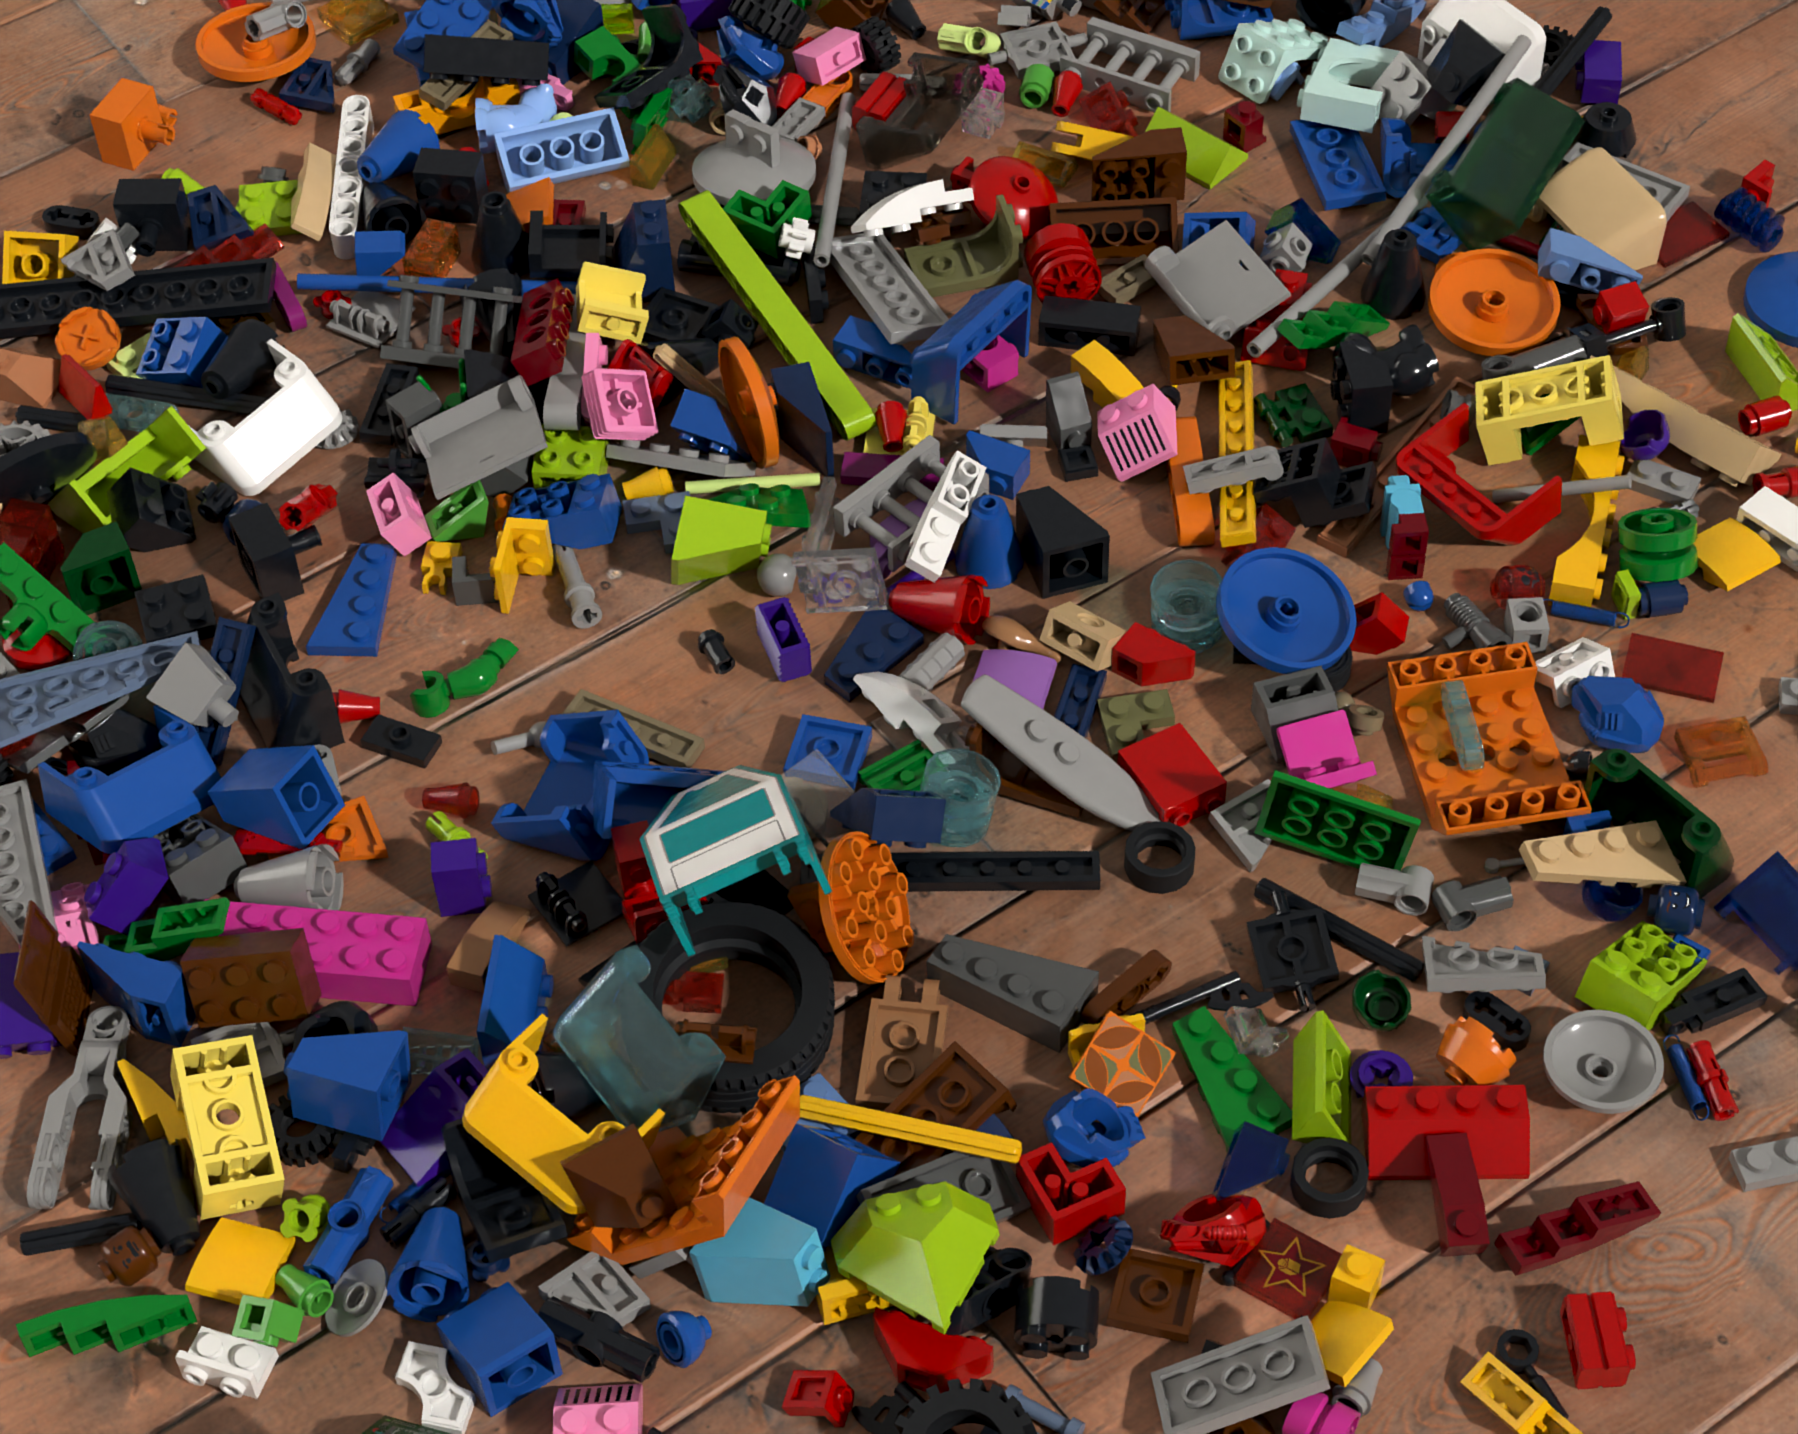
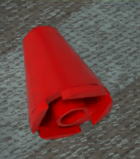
(947, 606)

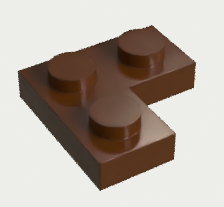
(939, 225)

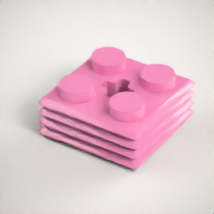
(619, 404)

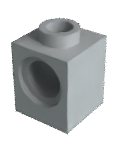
(1527, 622)

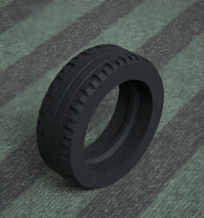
(773, 942)

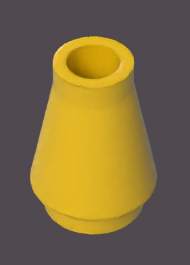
(648, 484)

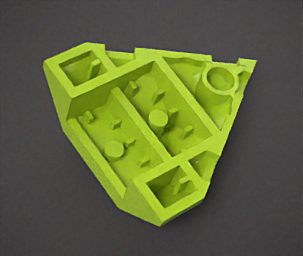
(918, 1248)

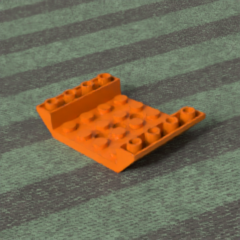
(1507, 716)
(707, 1179)

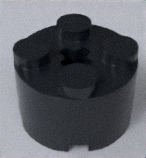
(1056, 1318)

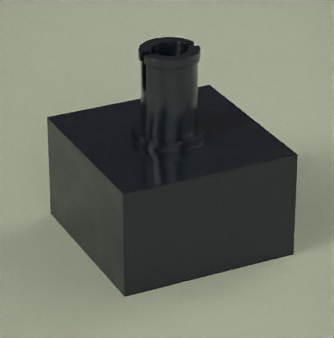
(157, 211)
(270, 554)

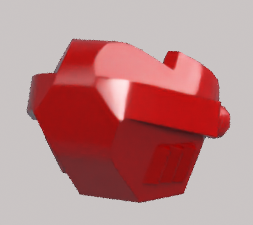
(1216, 1229)

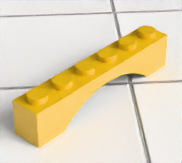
(1578, 567)

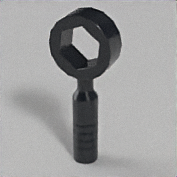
(1526, 1366)

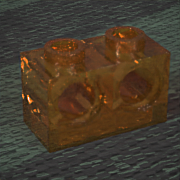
(433, 250)

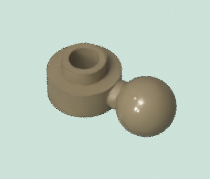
(1362, 718)

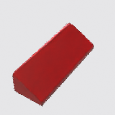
(82, 390)

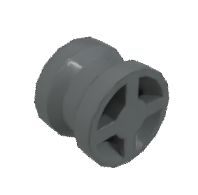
(1453, 400)

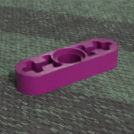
(287, 302)

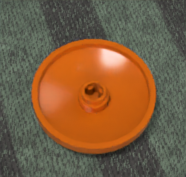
(233, 55)
(1493, 302)
(750, 401)

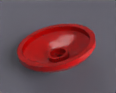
(1022, 187)

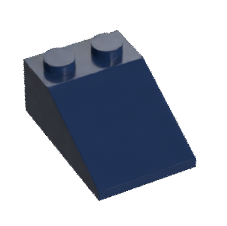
(802, 416)

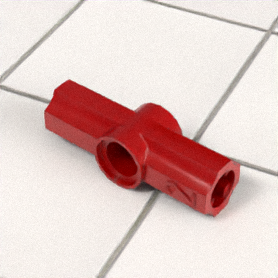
(307, 507)

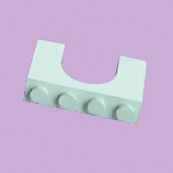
(1328, 92)

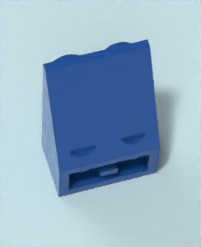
(577, 511)
(146, 988)

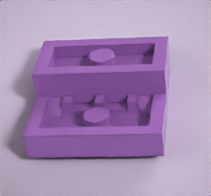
(1020, 671)

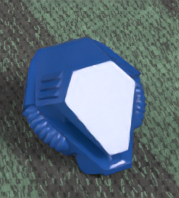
(519, 19)
(748, 49)
(1617, 713)
(1080, 1139)

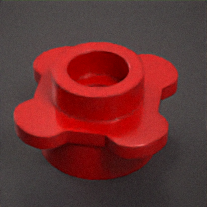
(325, 300)
(453, 332)

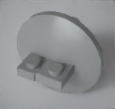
(752, 161)

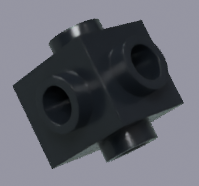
(730, 321)

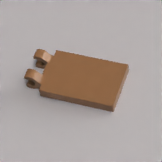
(899, 1042)

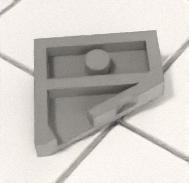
(101, 261)
(1237, 825)
(598, 1285)

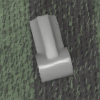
(275, 19)
(1407, 888)

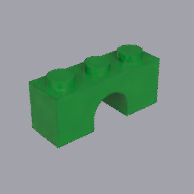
(604, 54)

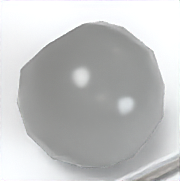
(776, 575)

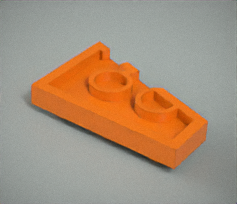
(357, 830)

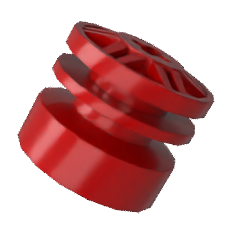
(1062, 263)

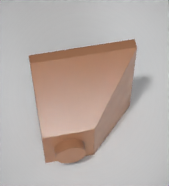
(28, 377)

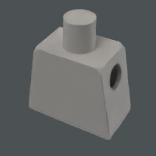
(195, 688)

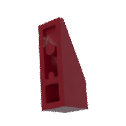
(1456, 1196)

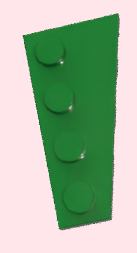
(1228, 1079)

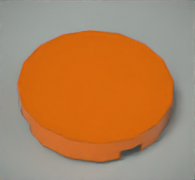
(88, 337)

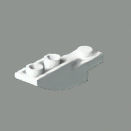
(908, 206)
(944, 515)
(912, 706)

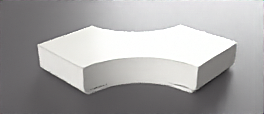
(426, 1374)

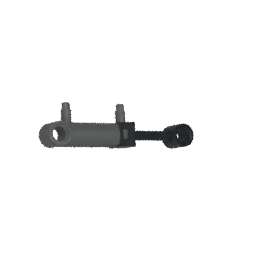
(1581, 342)

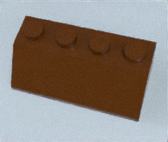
(1122, 228)

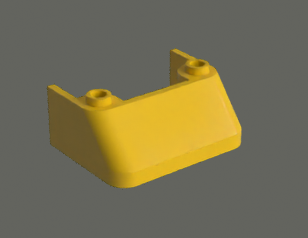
(530, 1130)

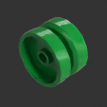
(1658, 544)

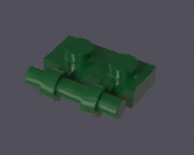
(1300, 410)

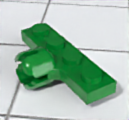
(36, 605)

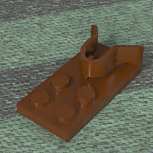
(949, 1092)

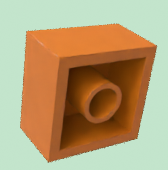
(129, 124)

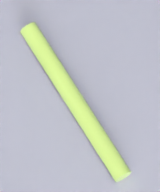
(729, 484)

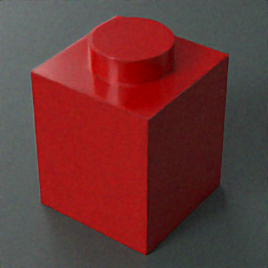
(1620, 307)

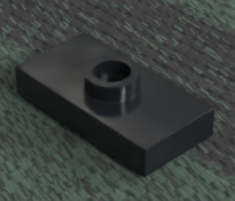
(401, 741)

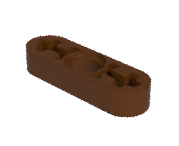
(1128, 988)

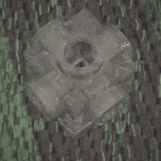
(984, 114)

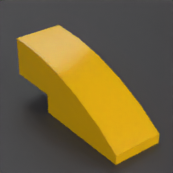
(1103, 374)

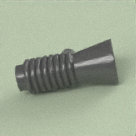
(1471, 625)

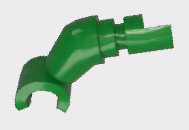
(463, 682)

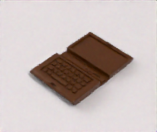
(53, 980)

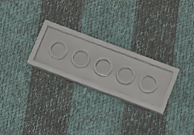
(886, 288)

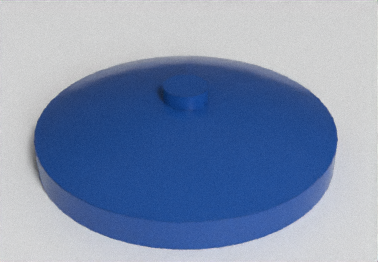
(1773, 297)
(1285, 610)

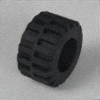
(774, 19)

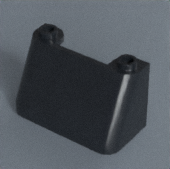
(283, 705)

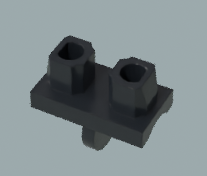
(410, 470)

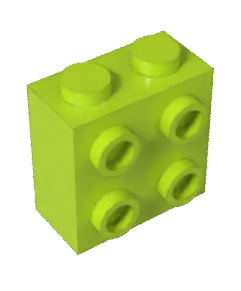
(569, 456)

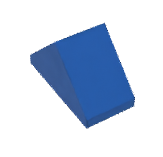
(378, 251)

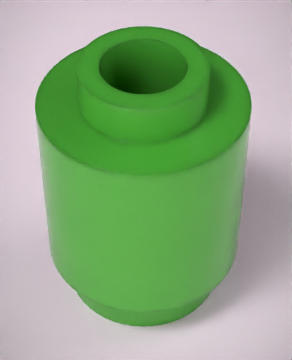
(1036, 85)

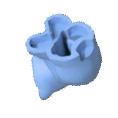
(534, 107)

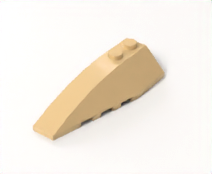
(1700, 435)

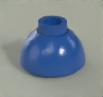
(682, 1336)

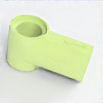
(967, 40)

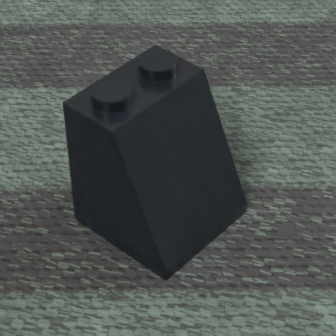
(490, 370)
(1060, 543)

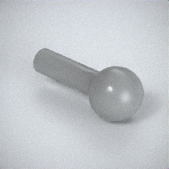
(519, 741)

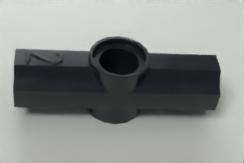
(599, 1339)

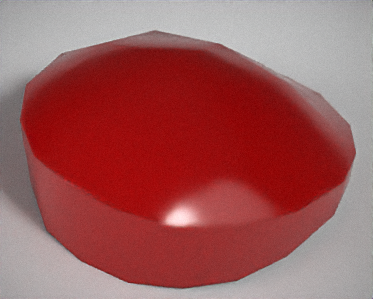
(43, 655)

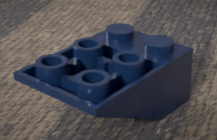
(894, 815)

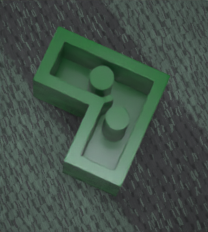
(763, 220)

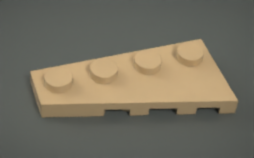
(1607, 855)

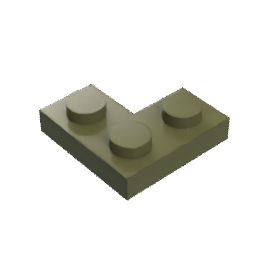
(1128, 715)

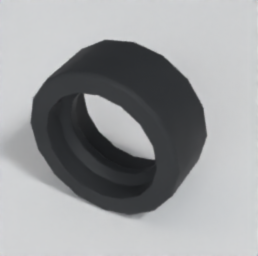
(1159, 834)
(1335, 1152)

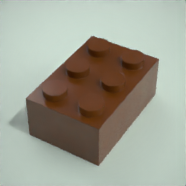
(251, 978)

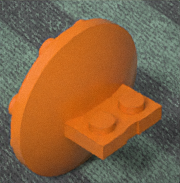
(866, 911)

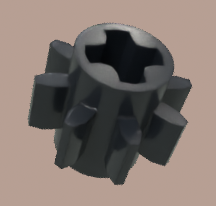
(216, 501)

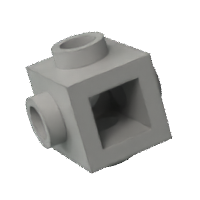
(1286, 249)

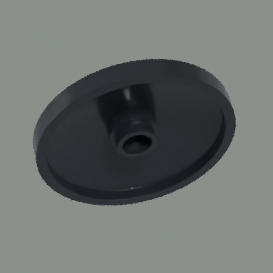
(45, 467)

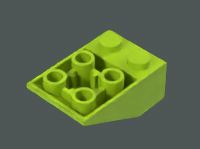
(1636, 976)

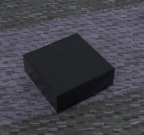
(1077, 463)

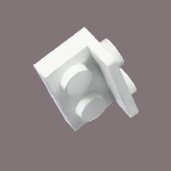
(1571, 664)
(227, 1362)

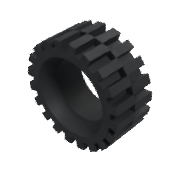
(966, 1406)

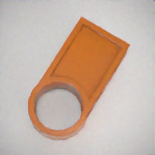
(830, 94)

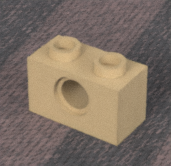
(1081, 635)

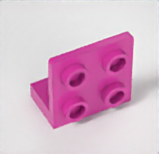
(1323, 751)

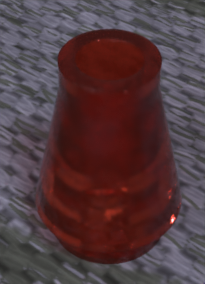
(453, 799)

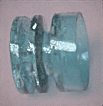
(1185, 604)
(970, 791)

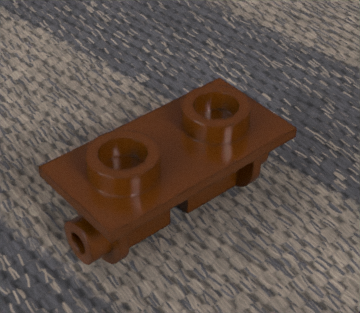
(734, 1041)

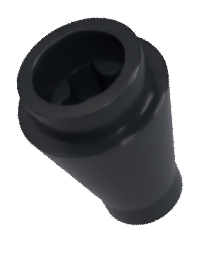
(904, 16)

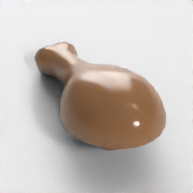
(1014, 634)

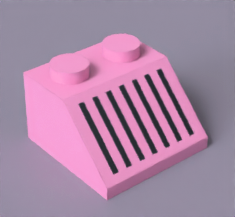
(1138, 431)
(599, 1410)

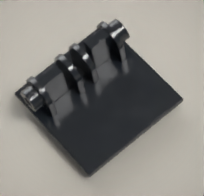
(576, 902)

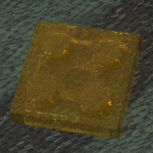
(357, 18)

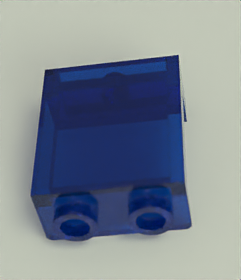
(1769, 907)

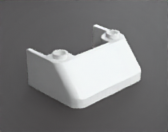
(1495, 21)
(273, 434)

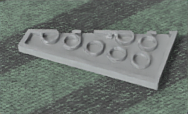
(21, 860)

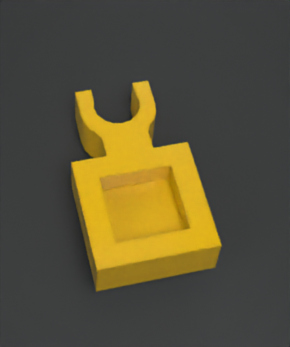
(438, 564)

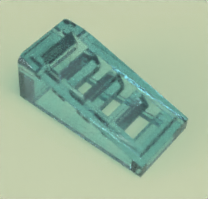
(438, 1041)

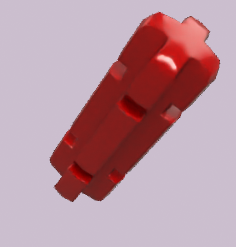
(276, 106)

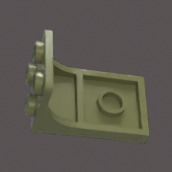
(971, 261)

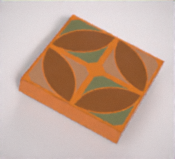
(1122, 1063)

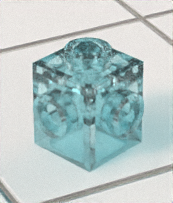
(690, 97)

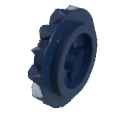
(1118, 1241)

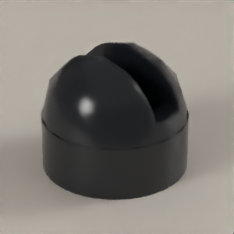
(1581, 764)

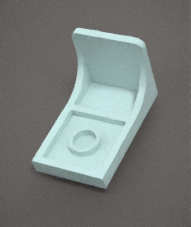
(1263, 52)

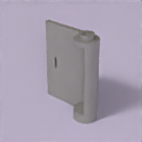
(1212, 284)
(479, 436)

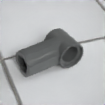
(1463, 904)

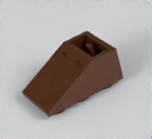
(1142, 167)

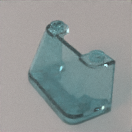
(633, 1051)

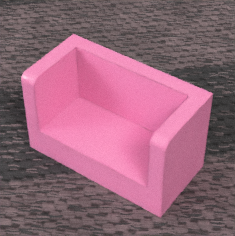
(829, 55)

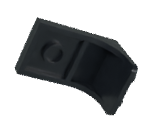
(669, 58)
(500, 1203)

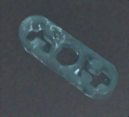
(124, 405)
(1462, 725)

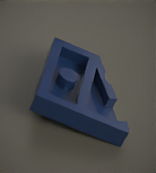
(311, 86)
(214, 218)

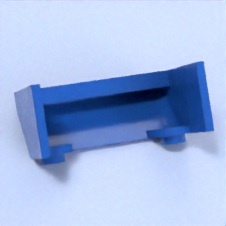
(938, 361)
(637, 791)
(139, 797)

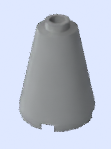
(294, 880)

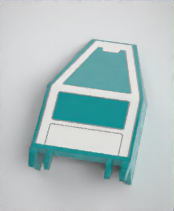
(721, 836)

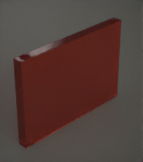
(1689, 232)
(1673, 667)

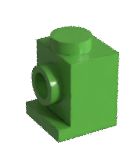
(267, 1321)

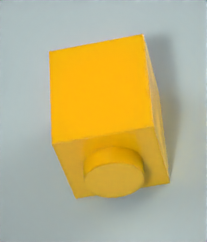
(1356, 1277)

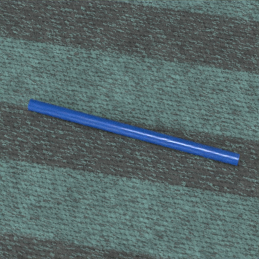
(379, 283)

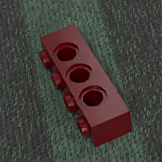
(542, 332)

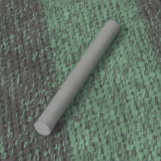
(1568, 488)

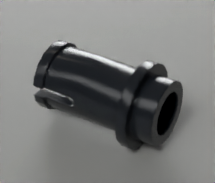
(713, 646)

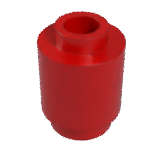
(1764, 416)

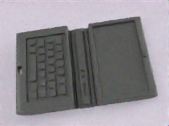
(60, 735)

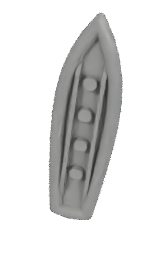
(1058, 754)

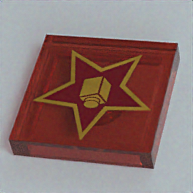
(1288, 1270)

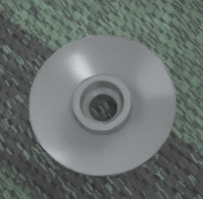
(357, 1297)

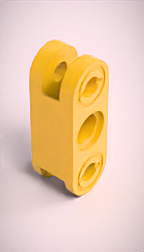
(1089, 140)

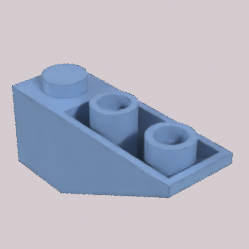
(1581, 264)

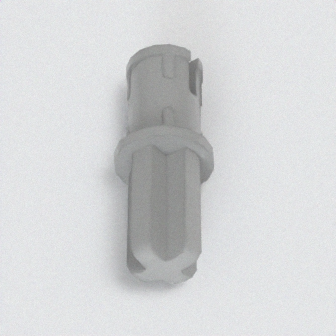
(357, 62)

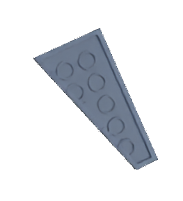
(63, 691)

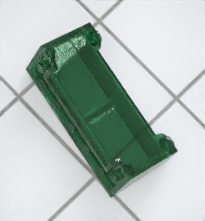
(1505, 164)

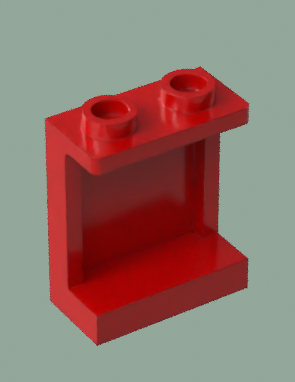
(1174, 775)

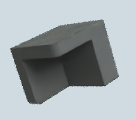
(471, 588)

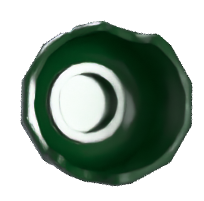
(1381, 1001)

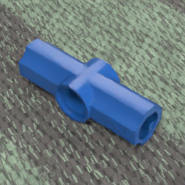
(358, 1207)

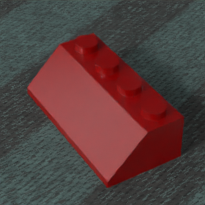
(1402, 1116)

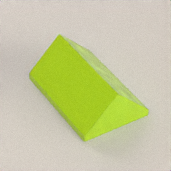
(1207, 155)
(1762, 361)
(1321, 1082)

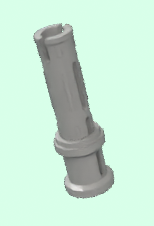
(578, 593)

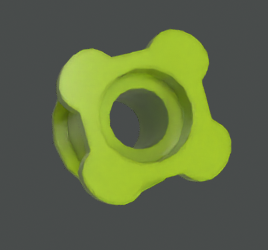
(305, 1217)

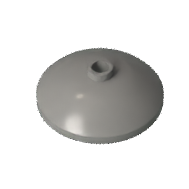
(1607, 1046)

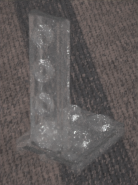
(839, 577)

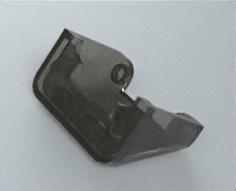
(933, 103)

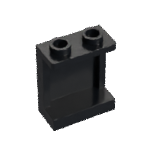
(562, 249)

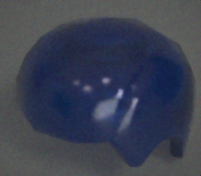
(1611, 902)

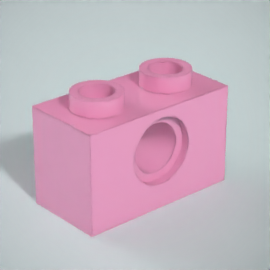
(398, 514)

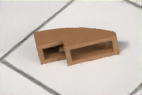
(472, 956)

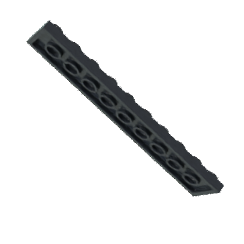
(149, 295)

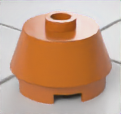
(1473, 1054)

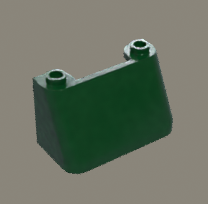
(1637, 794)

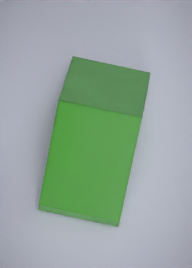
(460, 515)

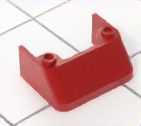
(1428, 465)

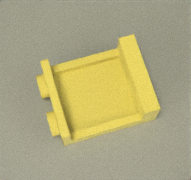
(611, 302)

